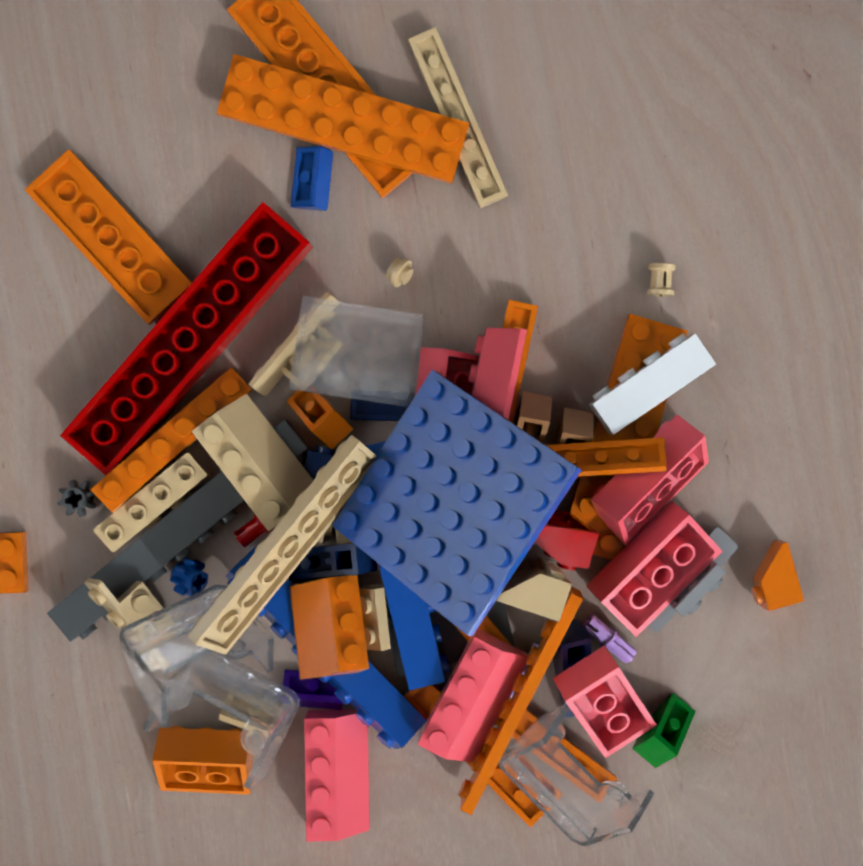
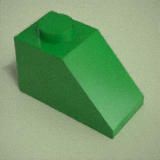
(666, 738)

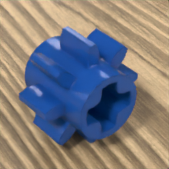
(189, 577)

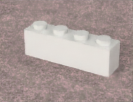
(652, 383)

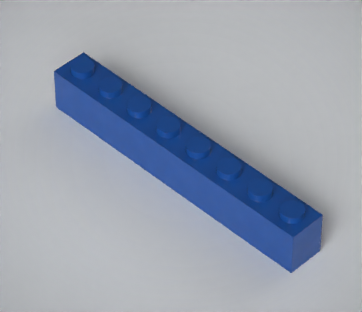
(414, 628)
(367, 691)

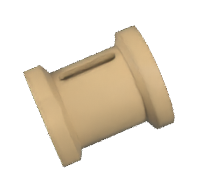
(661, 279)

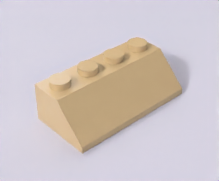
(254, 459)
(538, 588)

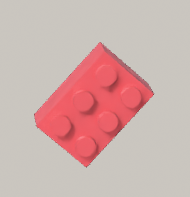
(604, 701)

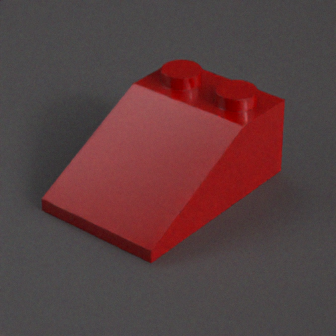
(568, 541)

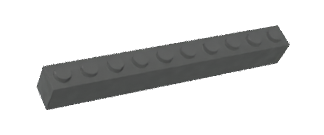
(162, 544)

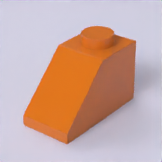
(320, 417)
(777, 579)

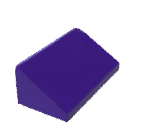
(312, 692)

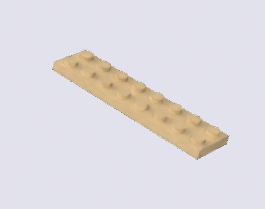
(283, 548)

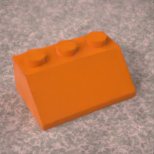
(329, 627)
(201, 760)

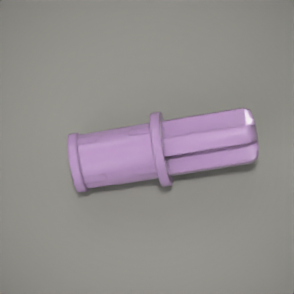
(609, 638)

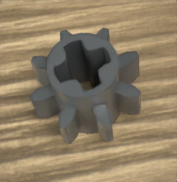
(74, 490)

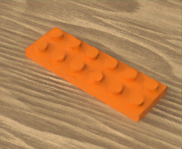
(108, 237)

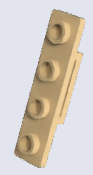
(279, 363)
(151, 501)
(129, 607)

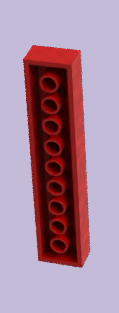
(187, 339)

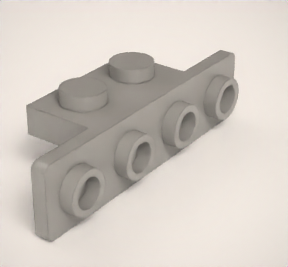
(709, 580)

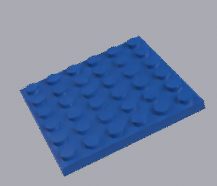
(455, 501)

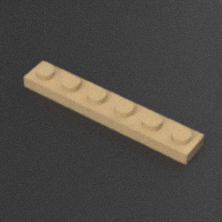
(452, 102)

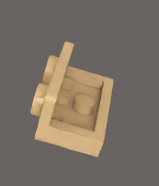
(375, 617)

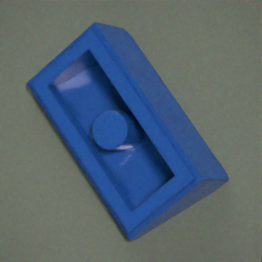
(312, 178)

